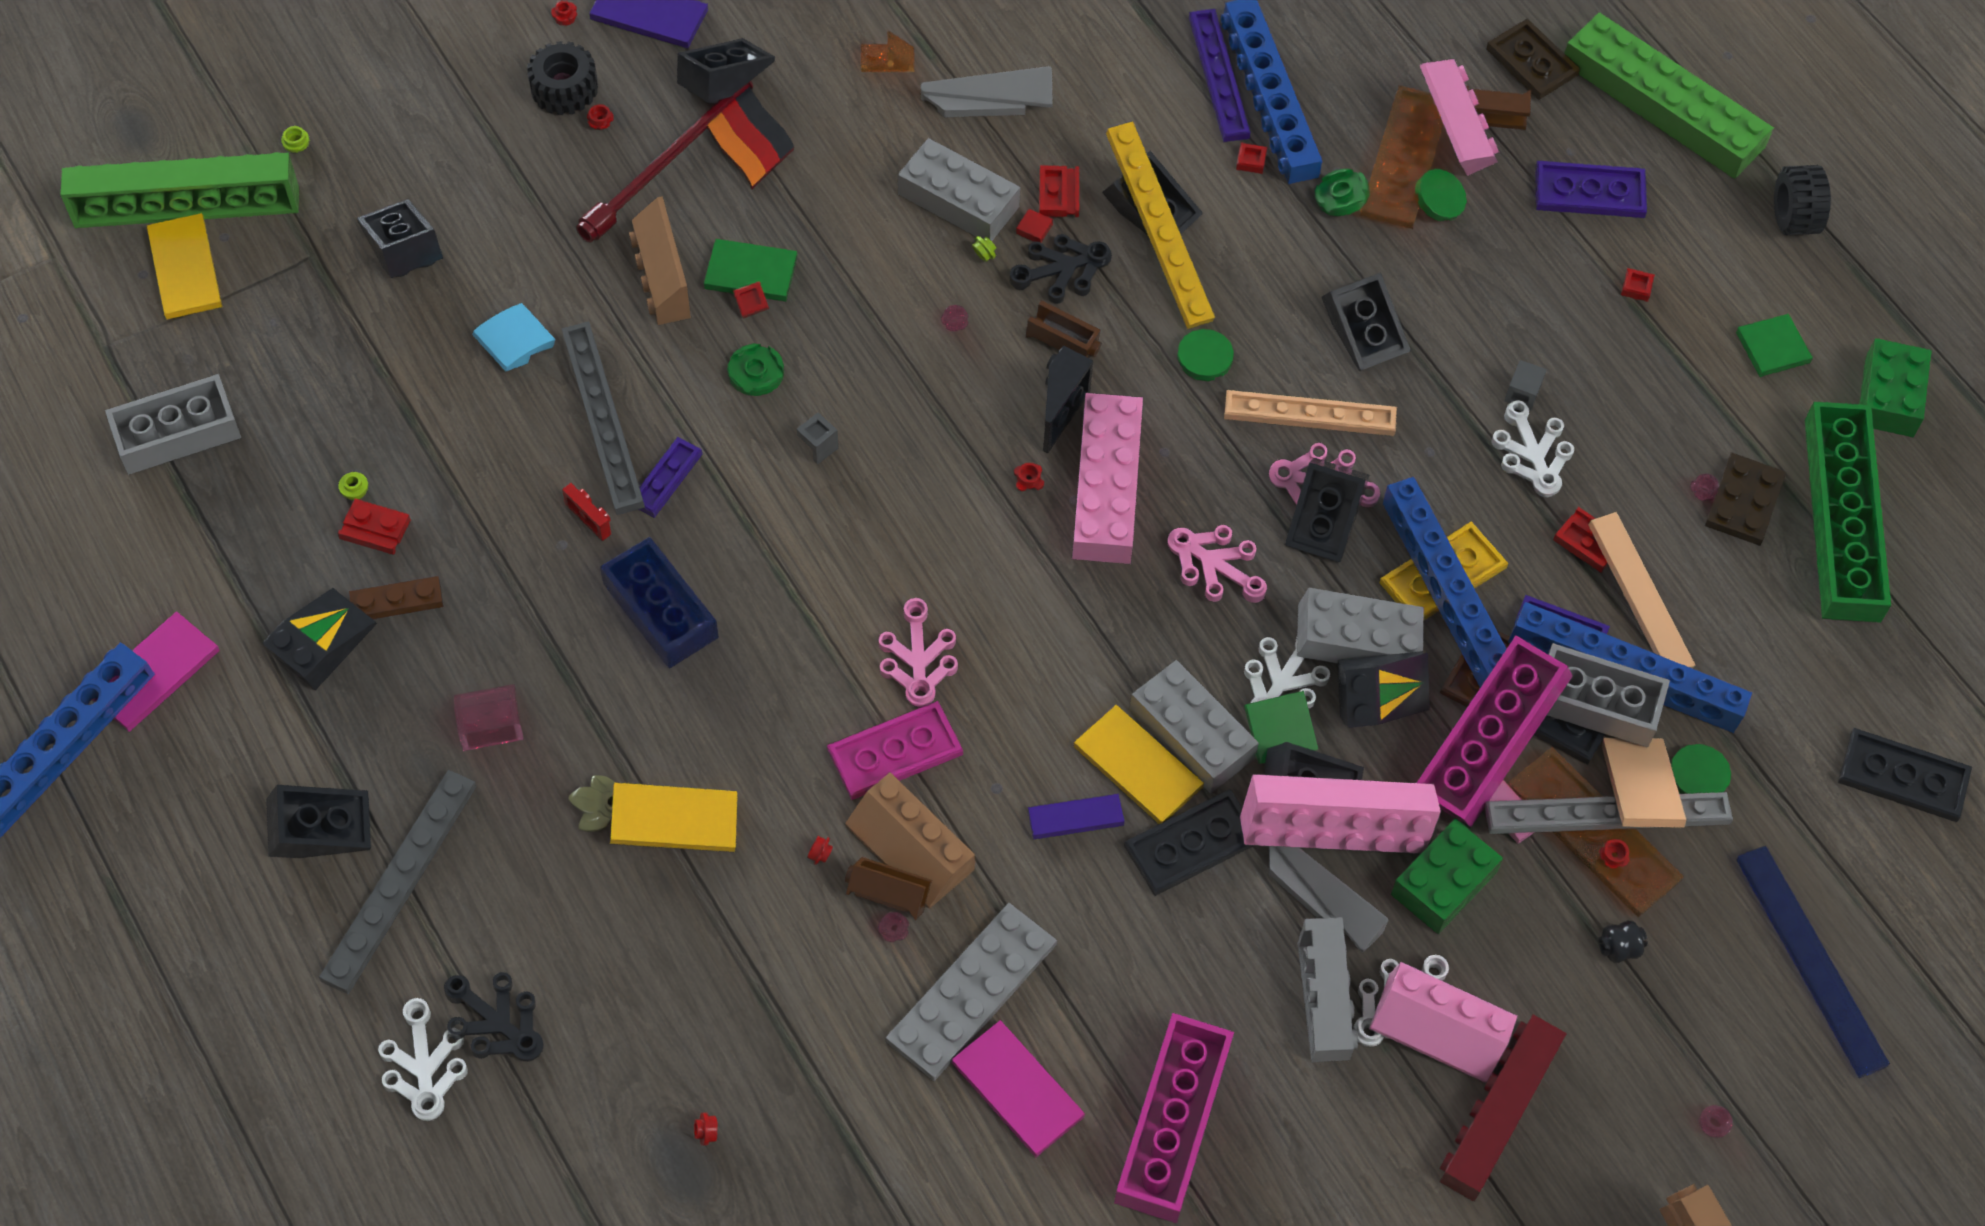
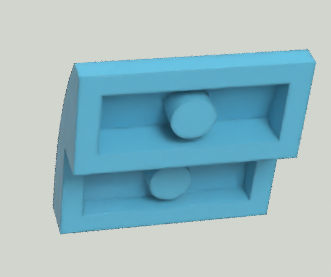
(513, 337)

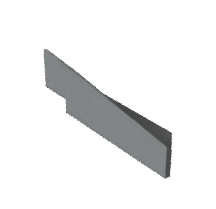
(990, 93)
(1326, 894)

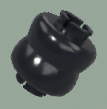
(1623, 941)

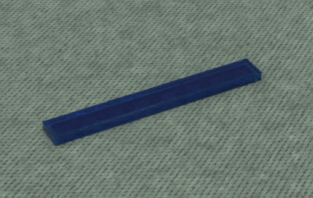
(1813, 962)

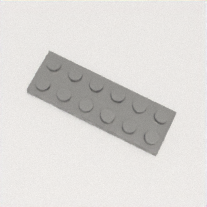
(971, 991)

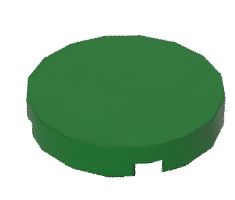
(1342, 192)
(1440, 195)
(1205, 354)
(755, 369)
(1700, 770)

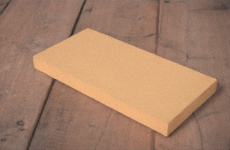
(1643, 784)

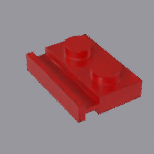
(1058, 191)
(374, 526)
(1580, 541)

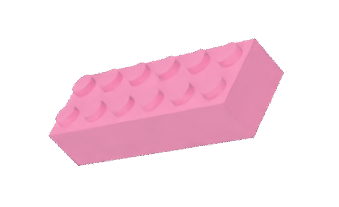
(1107, 478)
(1339, 814)

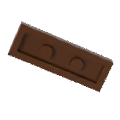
(399, 598)

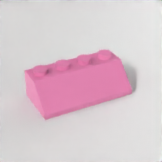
(1459, 114)
(1443, 1022)

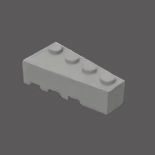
(1326, 990)

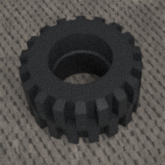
(562, 94)
(1802, 200)

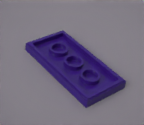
(660, 19)
(1591, 189)

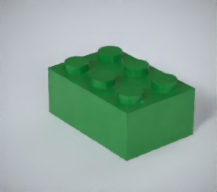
(1896, 386)
(1446, 876)

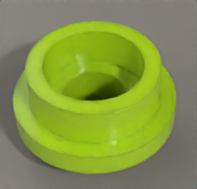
(295, 139)
(984, 248)
(353, 492)

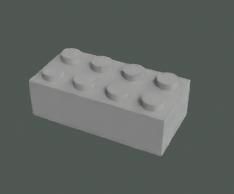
(958, 190)
(172, 424)
(1355, 626)
(1609, 697)
(1193, 726)

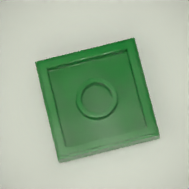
(1774, 345)
(1281, 721)

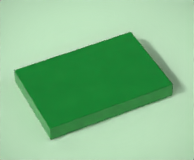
(741, 264)

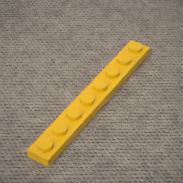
(1160, 225)

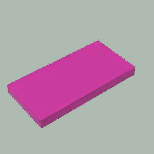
(174, 654)
(896, 746)
(1018, 1088)

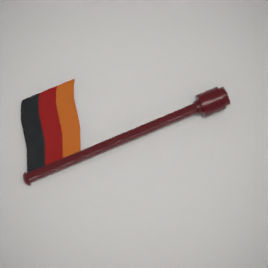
(741, 131)

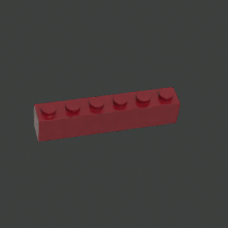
(1502, 1108)

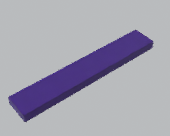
(1219, 75)

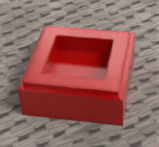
(1251, 158)
(1034, 226)
(1637, 284)
(751, 299)

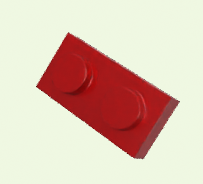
(581, 505)

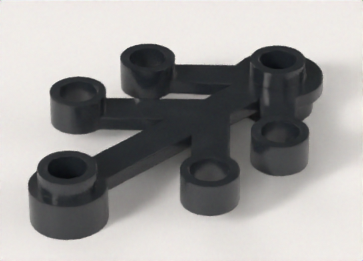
(1062, 264)
(496, 1021)

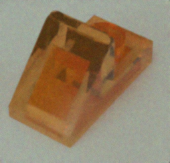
(890, 57)

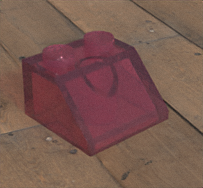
(488, 717)

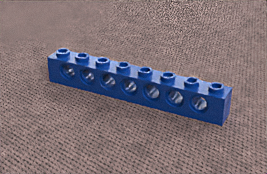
(1271, 91)
(1444, 577)
(1688, 689)
(70, 741)

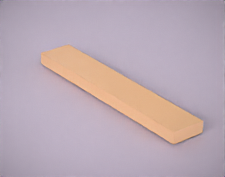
(1310, 413)
(1639, 589)

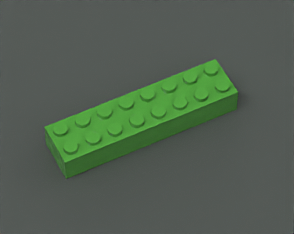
(1668, 95)
(180, 189)

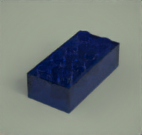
(659, 602)

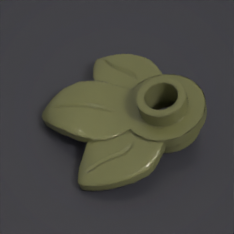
(594, 803)

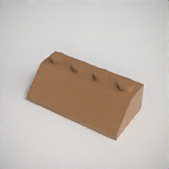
(660, 264)
(910, 837)

